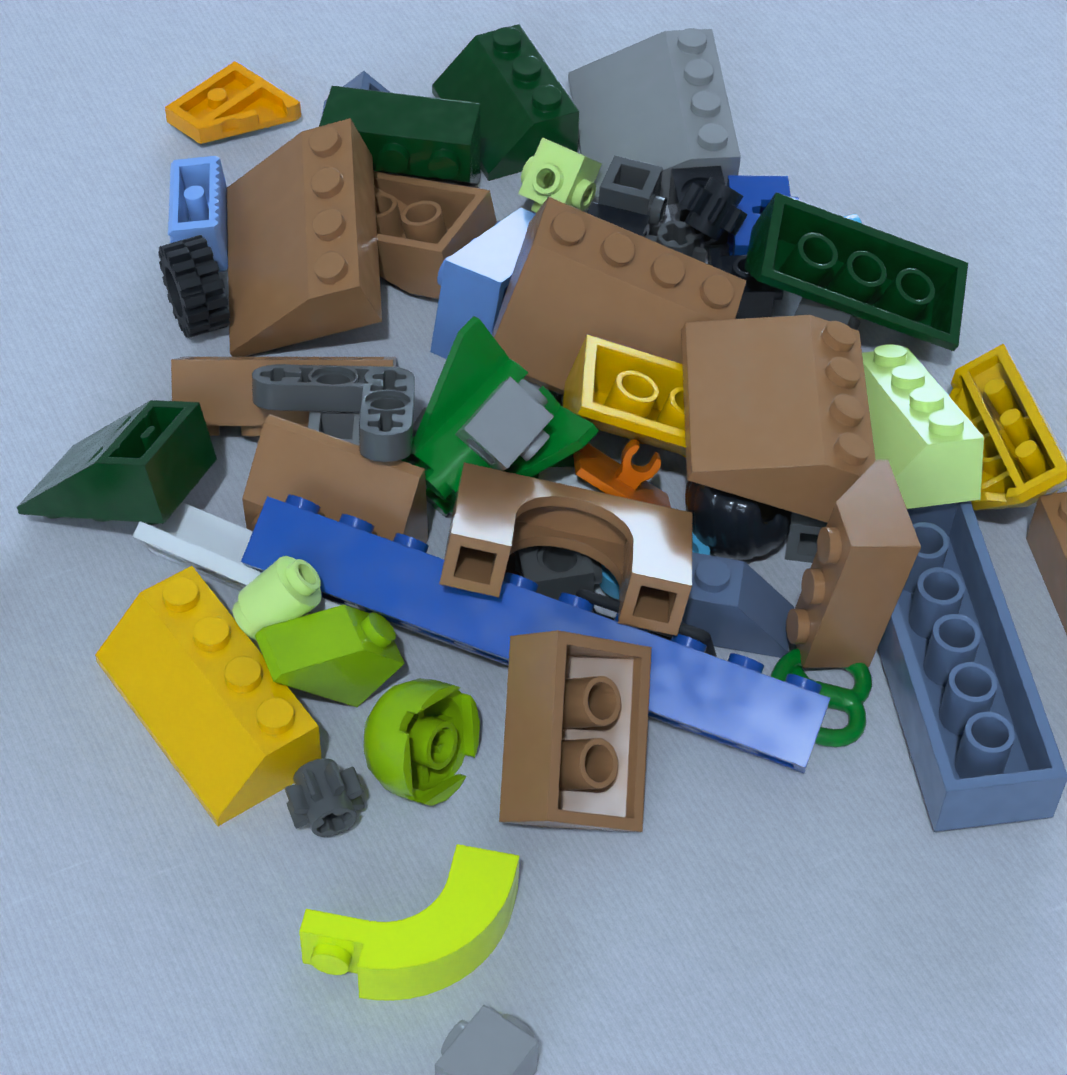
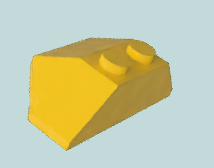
(1019, 446)

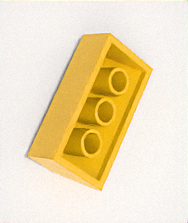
(628, 394)
(207, 696)

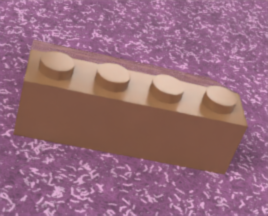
(303, 242)
(605, 283)
(776, 410)

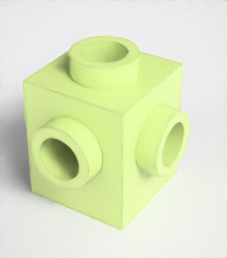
(559, 175)

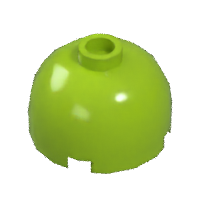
(421, 738)

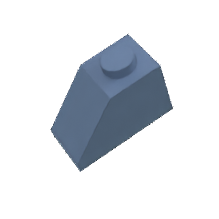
(737, 606)

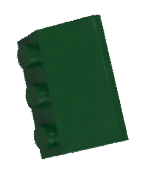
(516, 98)
(412, 132)

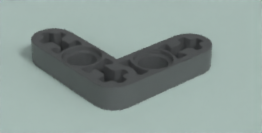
(378, 392)

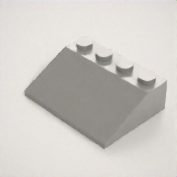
(657, 106)

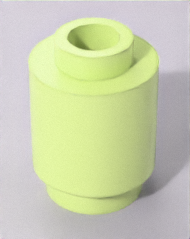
(277, 595)

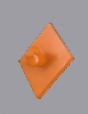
(620, 479)

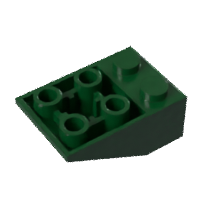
(129, 468)

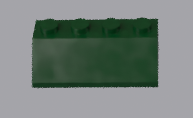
(858, 270)

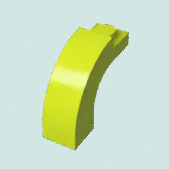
(429, 948)

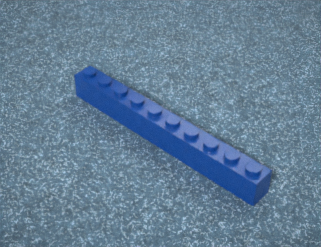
(401, 583)

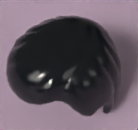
(734, 524)

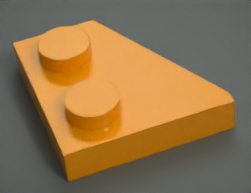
(231, 105)

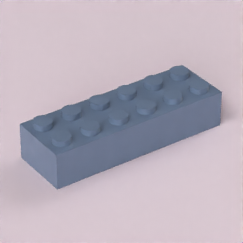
(966, 684)

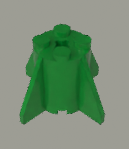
(467, 379)

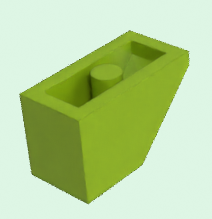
(332, 653)

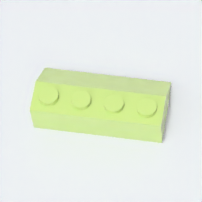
(921, 431)

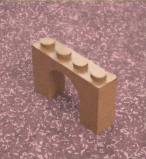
(635, 540)

